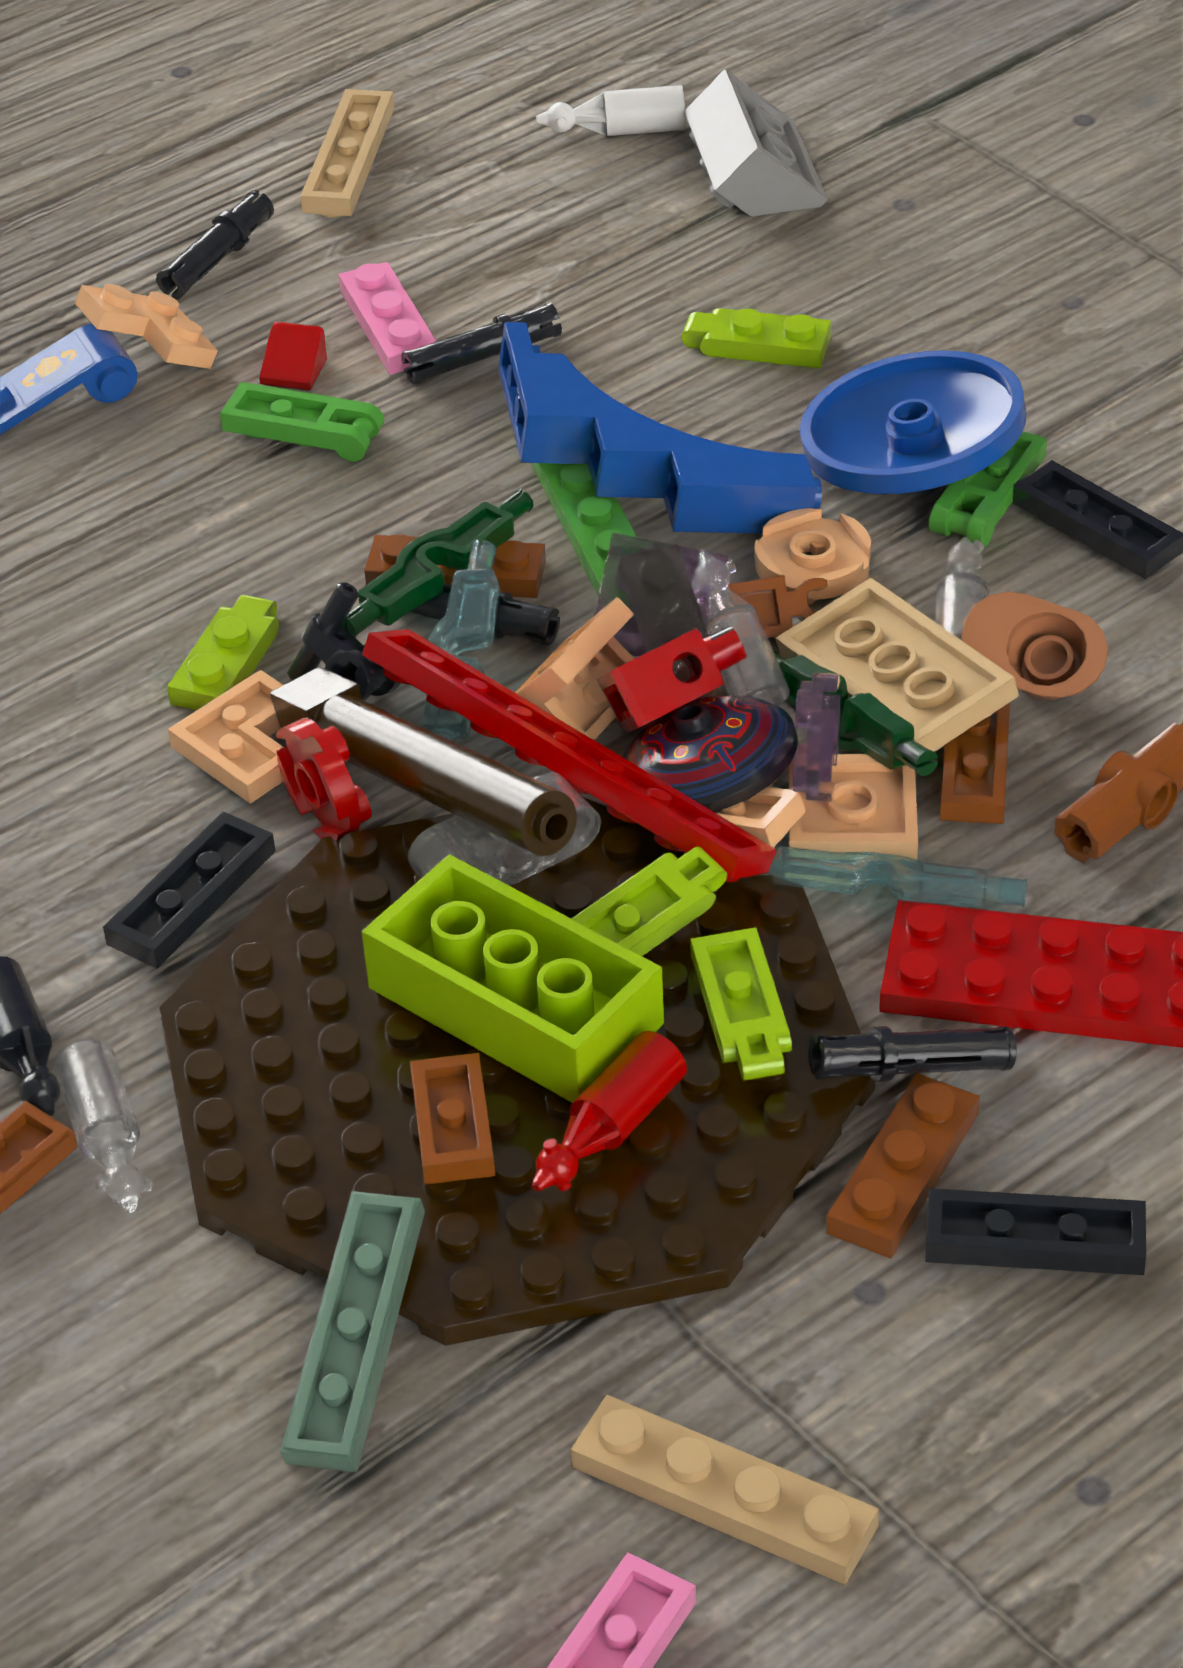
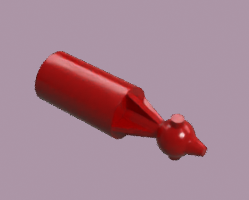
(612, 1107)

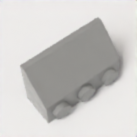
(751, 150)

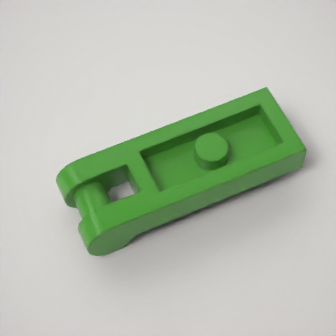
(302, 419)
(986, 492)

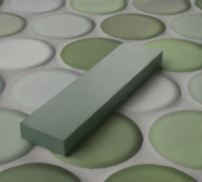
(353, 1332)

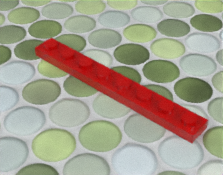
(583, 762)

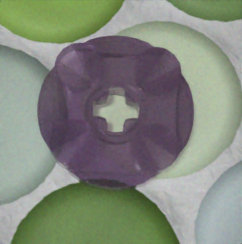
(820, 716)

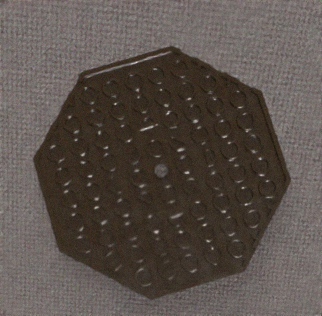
(305, 1092)

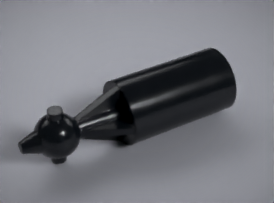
(25, 1039)

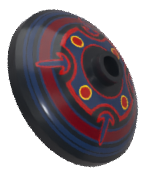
(717, 748)

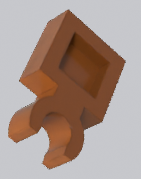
(775, 604)

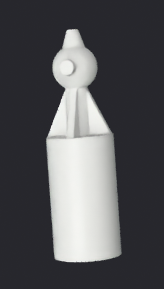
(622, 112)

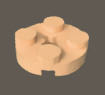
(838, 550)

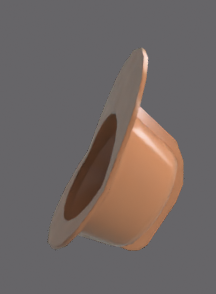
(1039, 643)

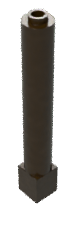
(431, 765)

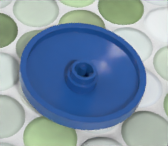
(913, 422)

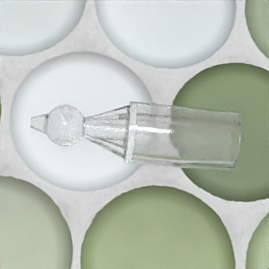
(961, 586)
(759, 673)
(102, 1118)

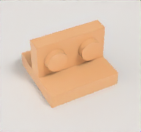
(568, 677)

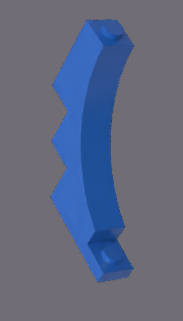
(702, 481)

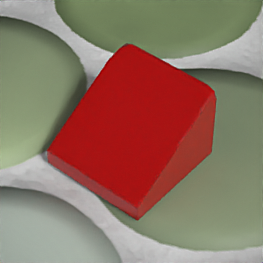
(293, 356)

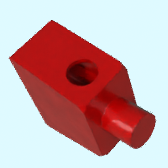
(648, 686)

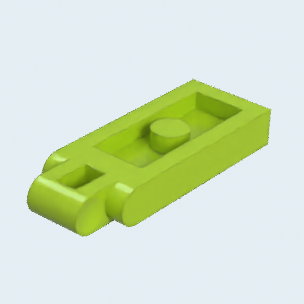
(759, 336)
(225, 652)
(656, 901)
(742, 1002)

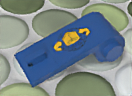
(80, 357)

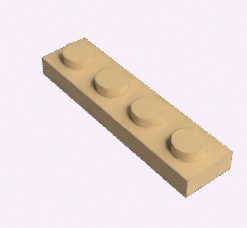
(347, 153)
(726, 1489)

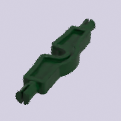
(416, 573)
(864, 721)

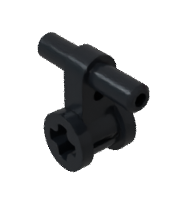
(339, 650)

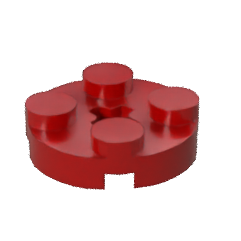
(319, 778)

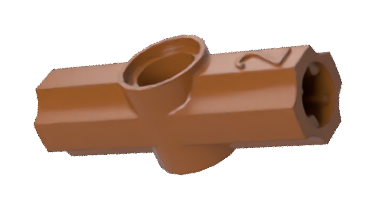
(1125, 794)

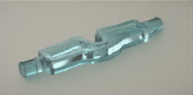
(465, 628)
(905, 876)

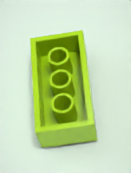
(512, 976)

